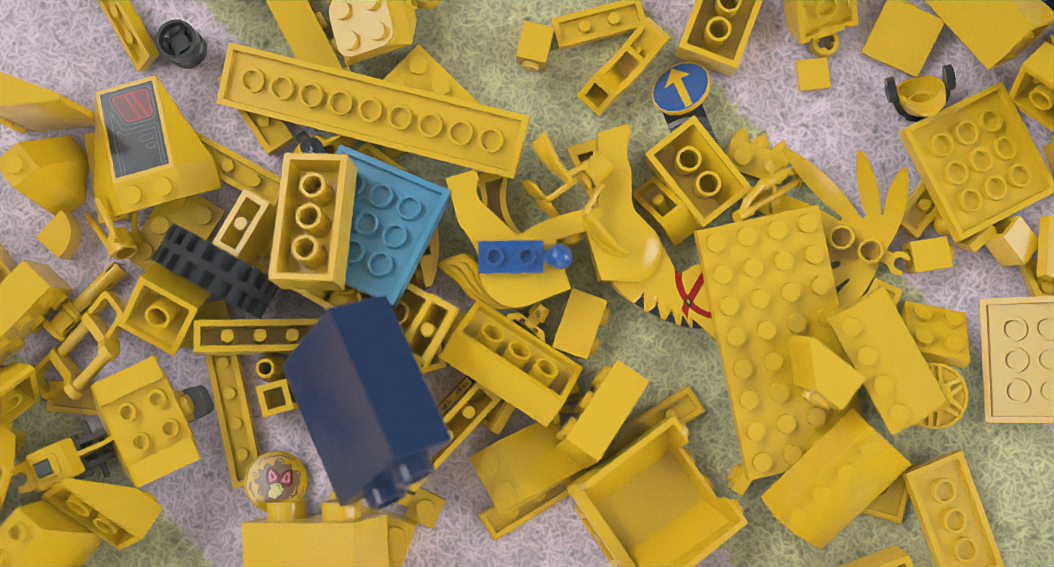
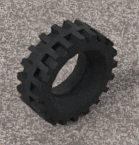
(215, 270)

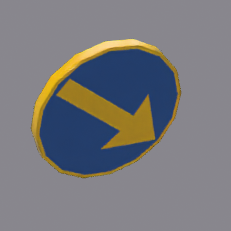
(681, 88)

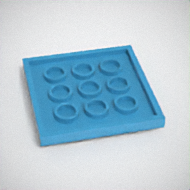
(389, 225)

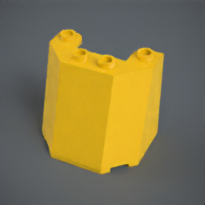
(654, 504)

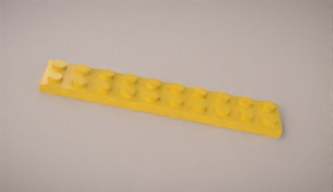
(373, 110)

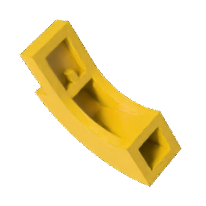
(624, 67)

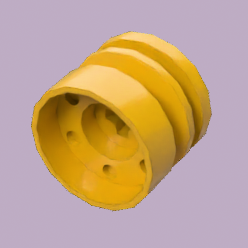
(956, 393)

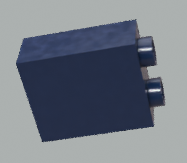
(366, 403)

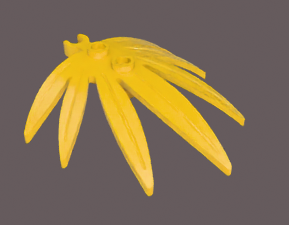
(854, 240)

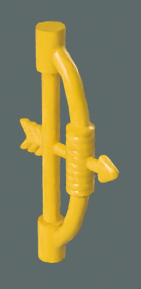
(769, 181)

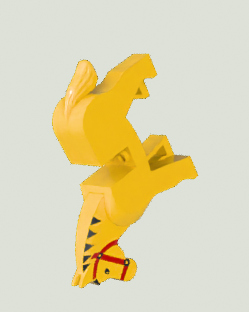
(642, 278)

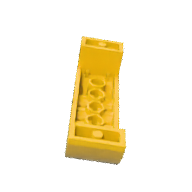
(250, 236)

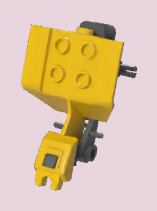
(143, 424)

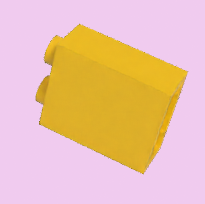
(315, 540)

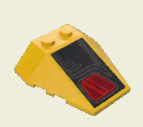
(146, 149)

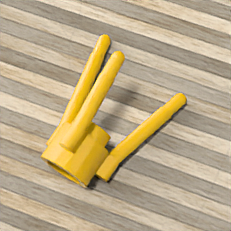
(121, 242)

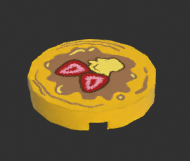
(274, 477)

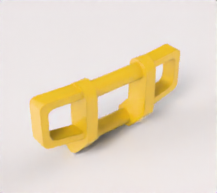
(108, 349)

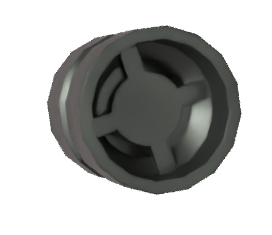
(181, 44)

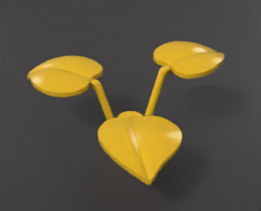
(588, 174)

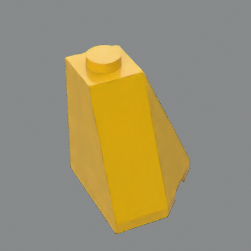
(48, 172)

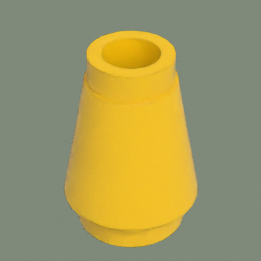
(276, 362)

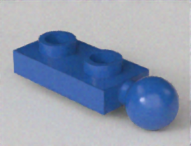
(520, 257)

